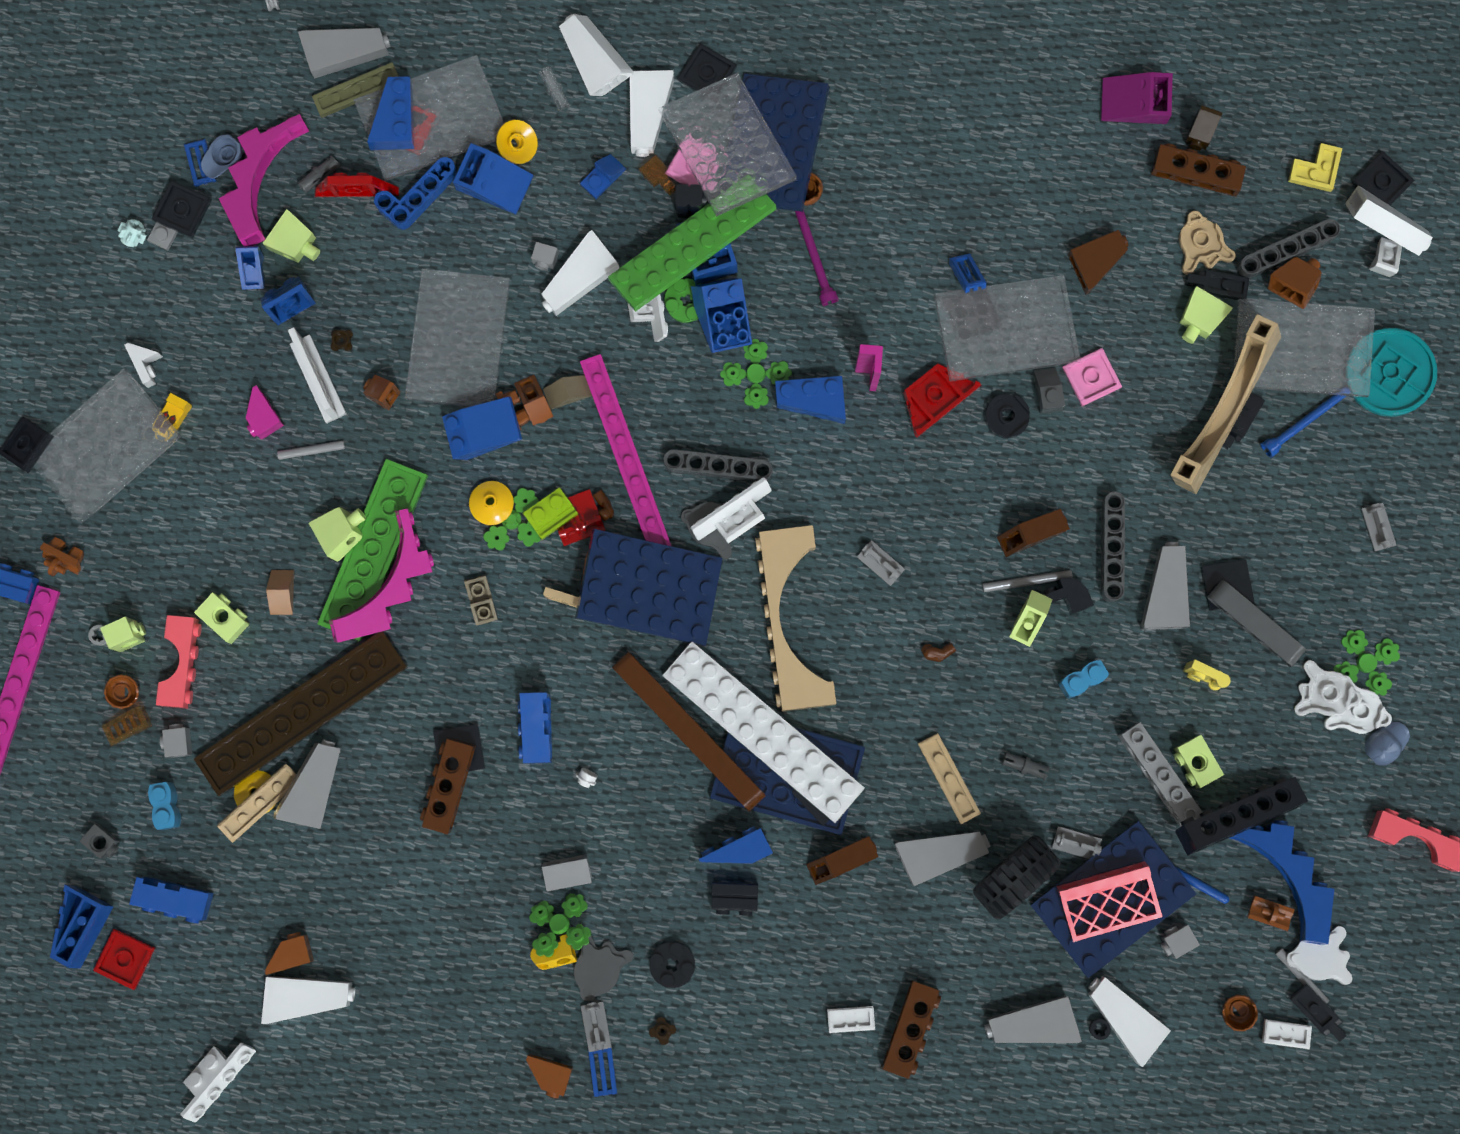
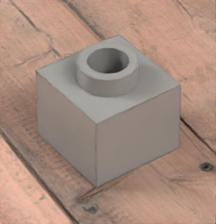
(544, 256)

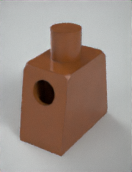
(1296, 281)

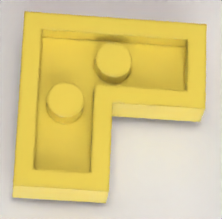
(1318, 174)

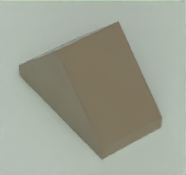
(567, 391)

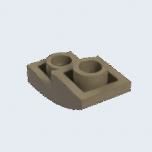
(481, 600)

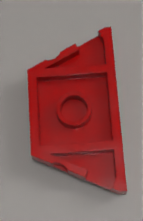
(353, 186)
(934, 397)

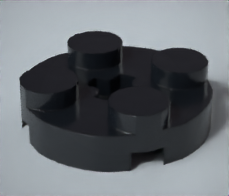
(1007, 403)
(659, 961)

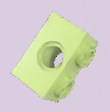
(212, 608)
(1031, 618)
(123, 634)
(1209, 769)

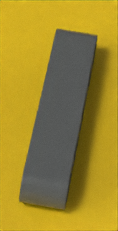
(1294, 241)
(709, 459)
(1118, 537)
(1256, 623)

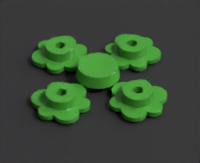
(755, 374)
(513, 522)
(1367, 662)
(559, 924)

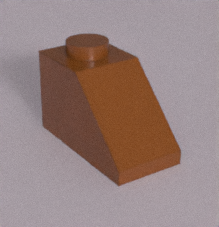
(381, 391)
(533, 400)
(291, 953)
(550, 1075)

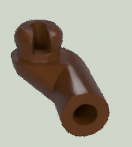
(605, 504)
(937, 654)

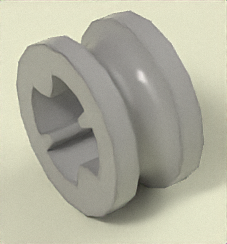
(272, 4)
(92, 634)

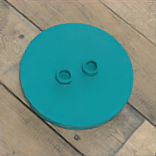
(1400, 373)

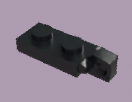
(1220, 284)
(1244, 420)
(1318, 1011)

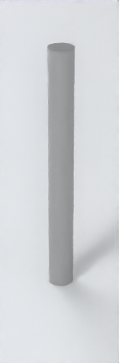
(1026, 581)

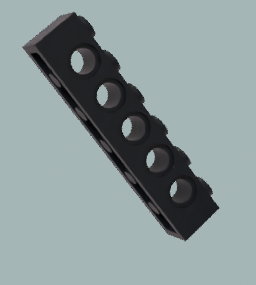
(1195, 840)

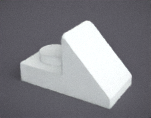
(1387, 258)
(140, 358)

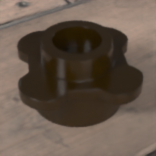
(340, 334)
(662, 1037)

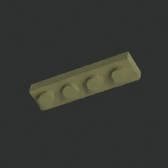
(342, 95)

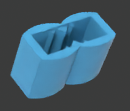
(1087, 676)
(164, 799)

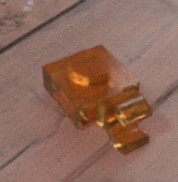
(655, 174)

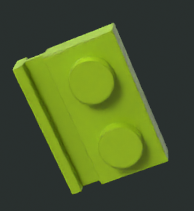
(550, 513)

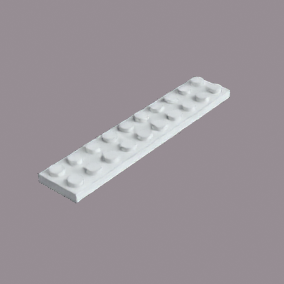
(763, 732)

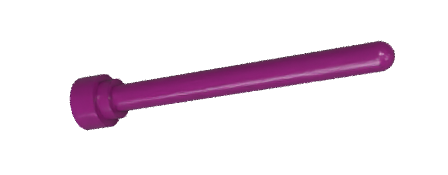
(827, 293)

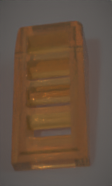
(143, 718)

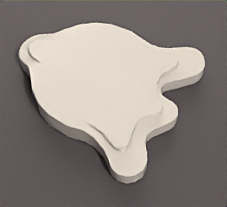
(1326, 693)
(1362, 718)
(1322, 961)

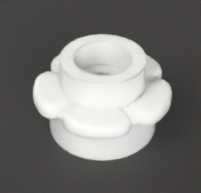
(586, 777)

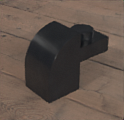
(1074, 594)

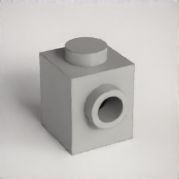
(176, 741)
(1178, 941)

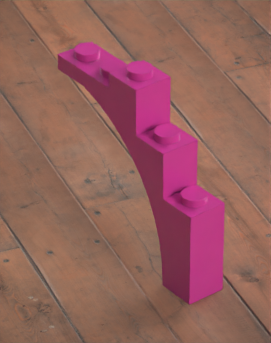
(248, 174)
(373, 615)

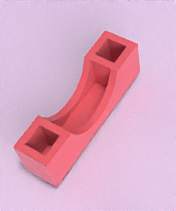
(176, 690)
(1390, 829)

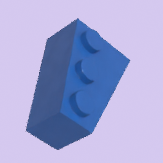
(394, 117)
(813, 397)
(535, 728)
(171, 899)
(78, 926)

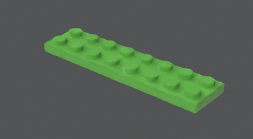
(685, 250)
(371, 558)

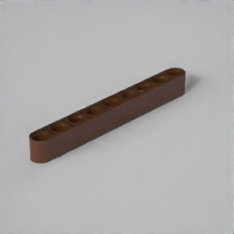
(688, 731)

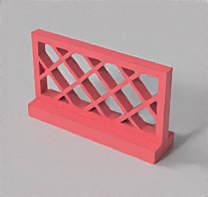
(1103, 882)

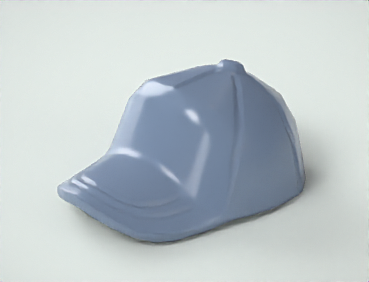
(214, 160)
(1387, 743)

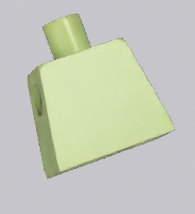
(291, 239)
(1202, 314)
(338, 531)

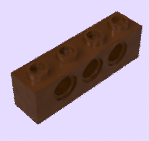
(1232, 169)
(430, 816)
(907, 1066)

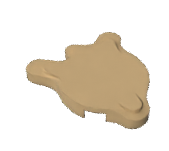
(1202, 243)

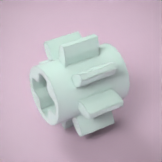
(132, 232)

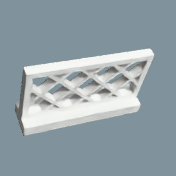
(316, 376)

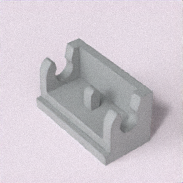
(566, 872)

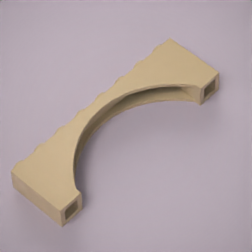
(1256, 352)
(797, 684)

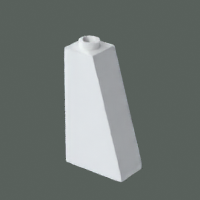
(594, 56)
(647, 94)
(1388, 221)
(581, 273)
(299, 997)
(1130, 1022)

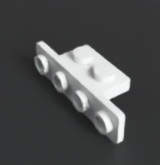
(652, 312)
(735, 515)
(212, 1077)

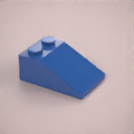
(287, 300)
(481, 428)

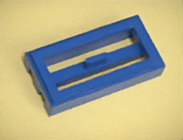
(205, 180)
(953, 262)
(605, 1091)

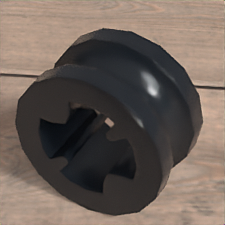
(1093, 1026)

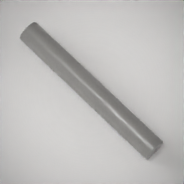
(309, 450)
(1281, 954)

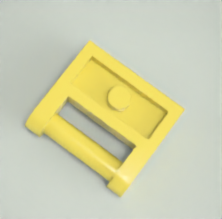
(1200, 671)

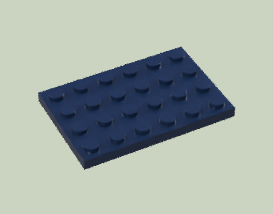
(795, 118)
(648, 587)
(779, 797)
(1126, 849)

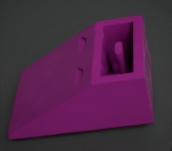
(1137, 98)

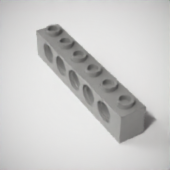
(1160, 774)

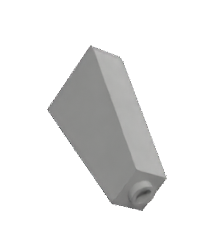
(342, 48)
(1168, 593)
(309, 791)
(934, 856)
(1038, 1023)

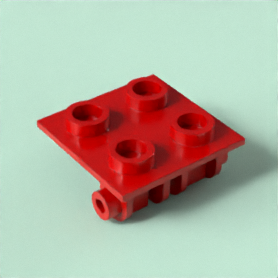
(585, 522)

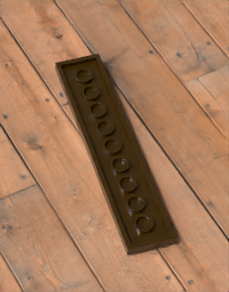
(300, 713)

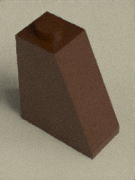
(1097, 258)
(1033, 532)
(842, 860)

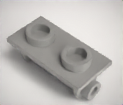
(1378, 526)
(880, 563)
(1076, 843)
(596, 1026)

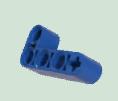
(419, 190)

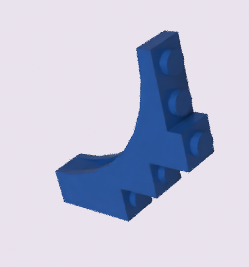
(1312, 901)

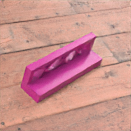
(870, 361)

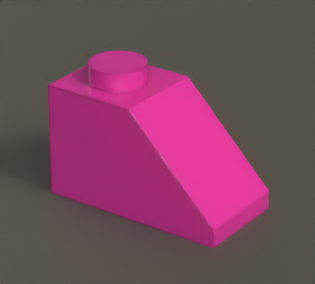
(261, 415)

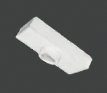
(851, 1019)
(1286, 1034)

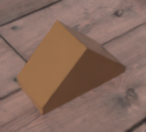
(280, 592)

